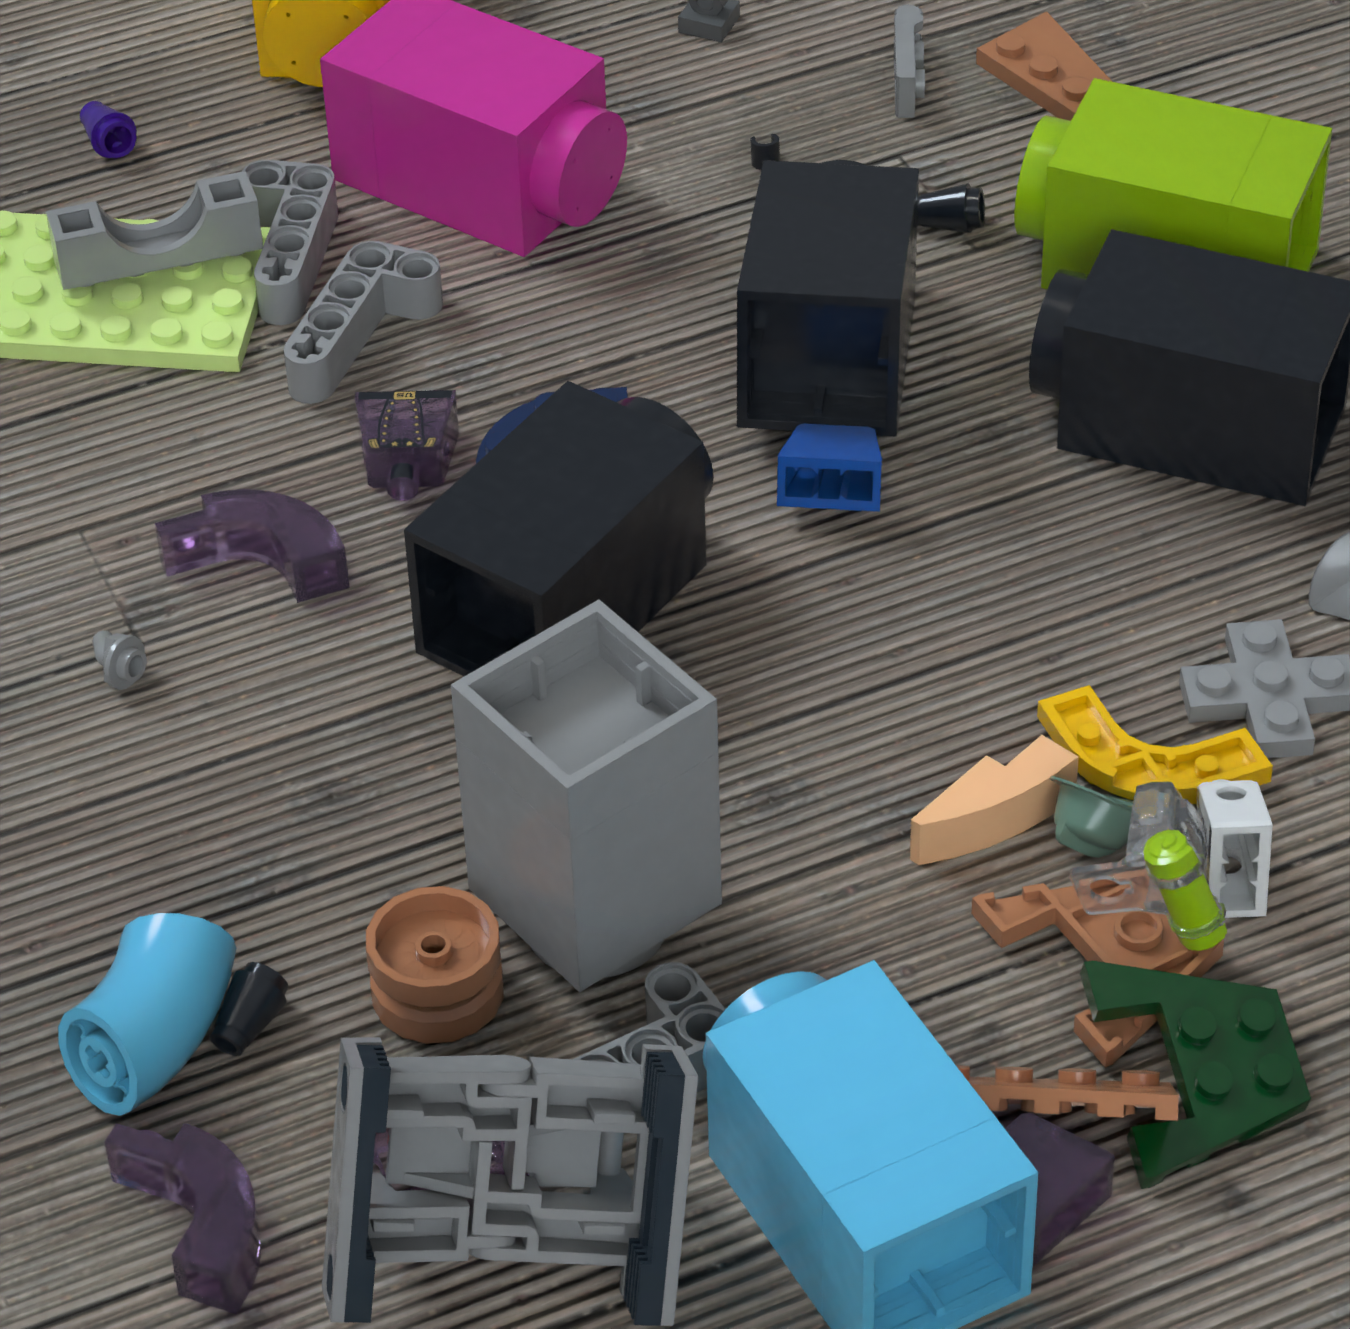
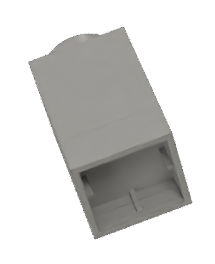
(589, 794)

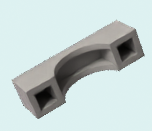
(212, 224)

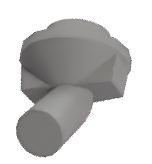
(121, 658)

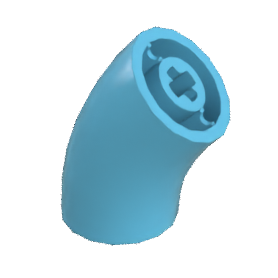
(147, 1010)

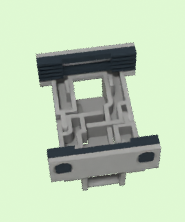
(558, 1125)

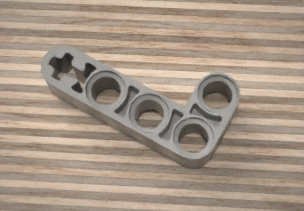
(302, 214)
(364, 287)
(677, 1014)

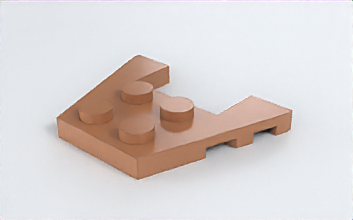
(1115, 938)

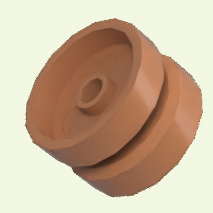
(435, 964)

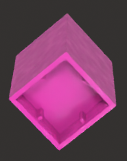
(472, 122)

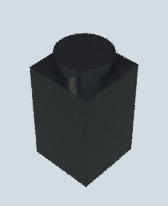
(827, 296)
(1196, 364)
(560, 515)

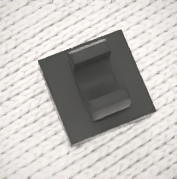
(709, 18)

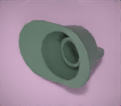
(1090, 820)

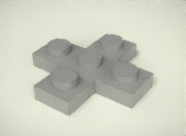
(1267, 688)

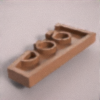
(1042, 65)
(1076, 1088)

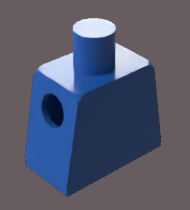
(830, 468)

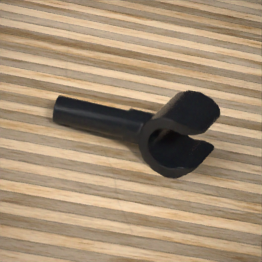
(762, 152)

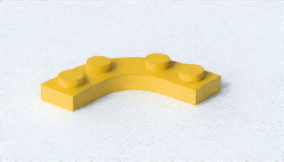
(1122, 762)

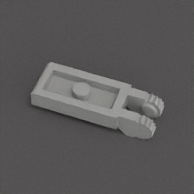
(908, 60)

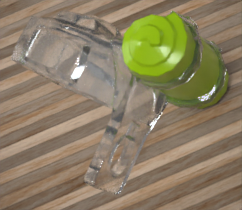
(1163, 869)

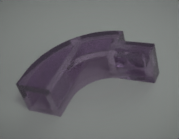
(261, 529)
(196, 1170)

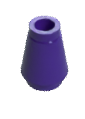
(108, 130)

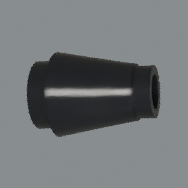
(952, 209)
(248, 1007)

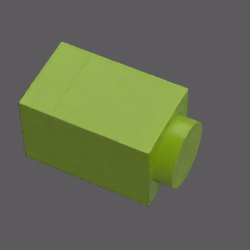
(1172, 175)

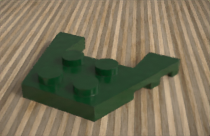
(1226, 1056)

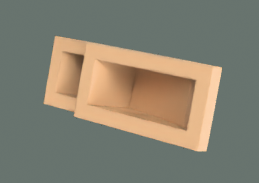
(992, 803)

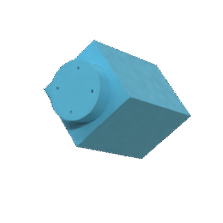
(867, 1154)

